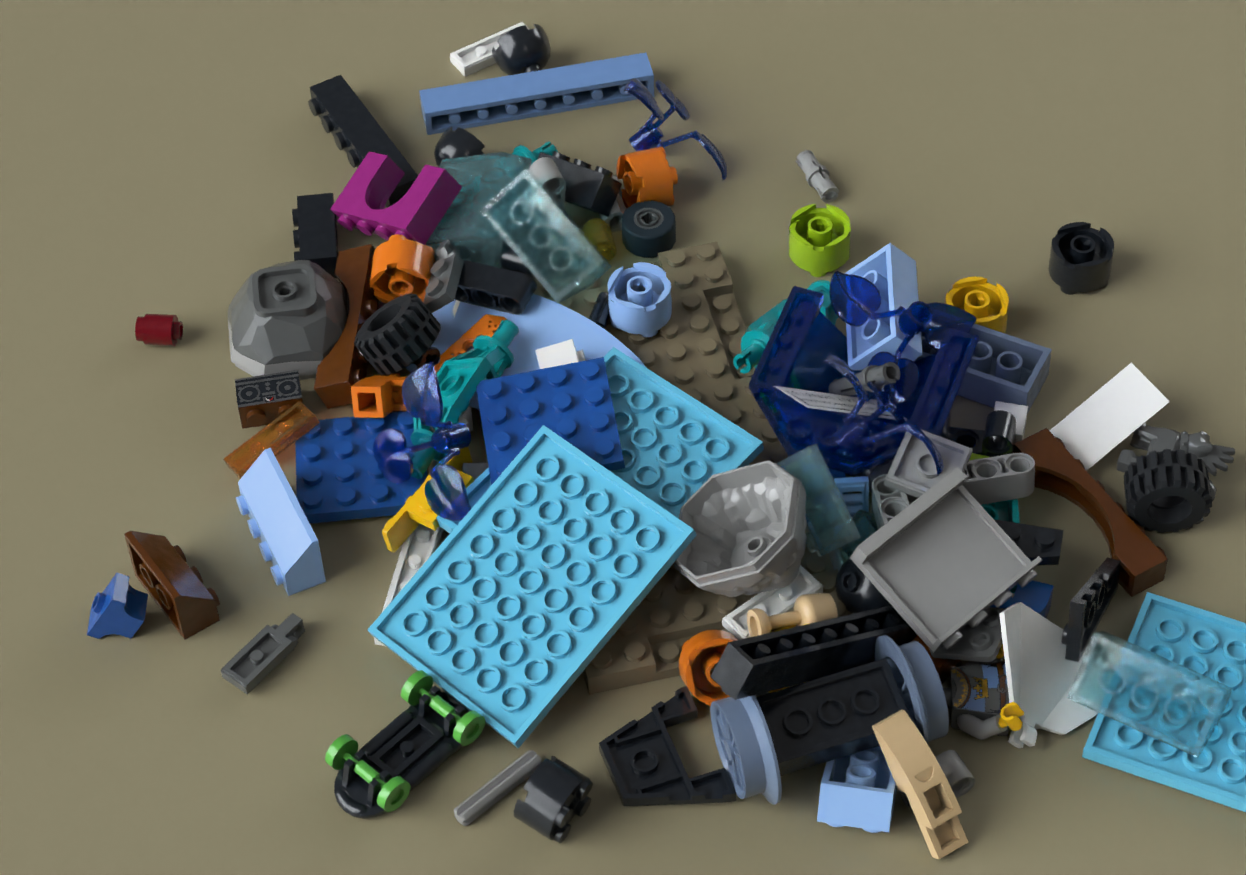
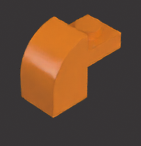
(377, 396)

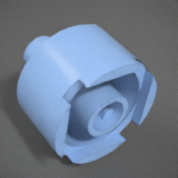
(639, 299)

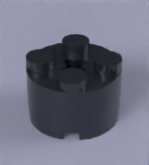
(1081, 258)
(554, 798)

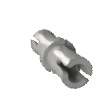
(817, 176)

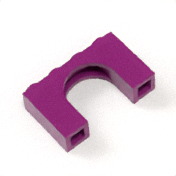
(413, 216)

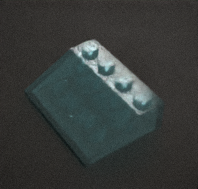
(463, 223)

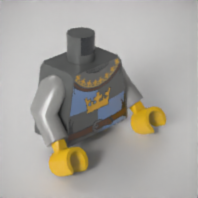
(981, 699)

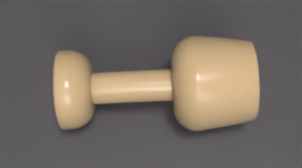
(806, 609)

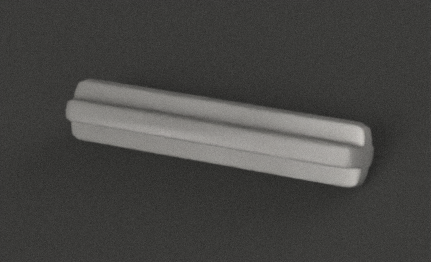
(497, 788)

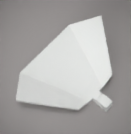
(1039, 675)

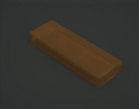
(276, 435)

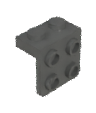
(979, 643)

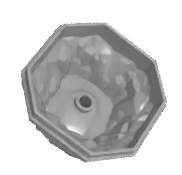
(746, 531)

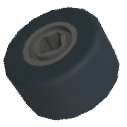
(648, 229)

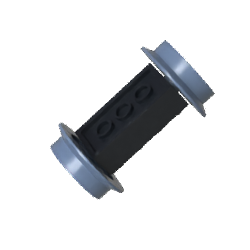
(826, 717)

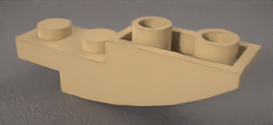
(923, 781)

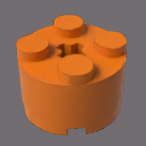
(646, 177)
(401, 268)
(698, 659)

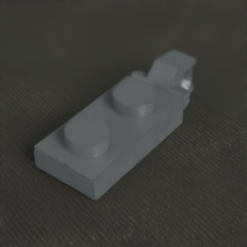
(444, 277)
(263, 653)

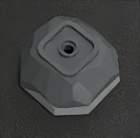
(286, 319)

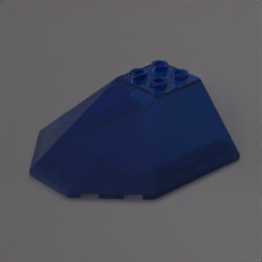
(796, 361)

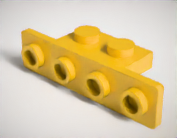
(417, 510)

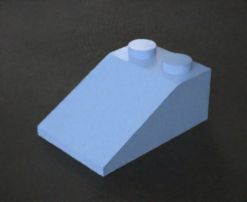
(858, 792)

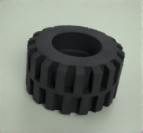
(397, 334)
(1167, 491)

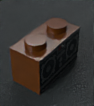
(266, 397)

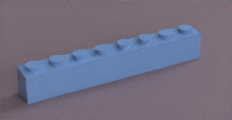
(533, 93)

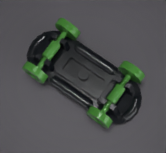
(403, 752)

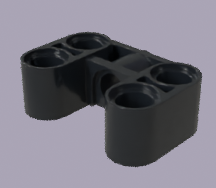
(993, 441)

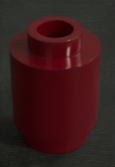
(159, 329)

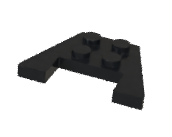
(648, 765)

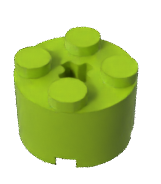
(819, 239)

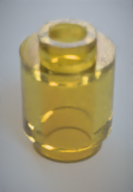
(601, 236)

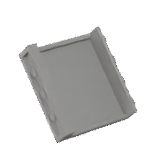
(944, 562)

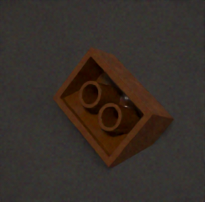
(172, 582)

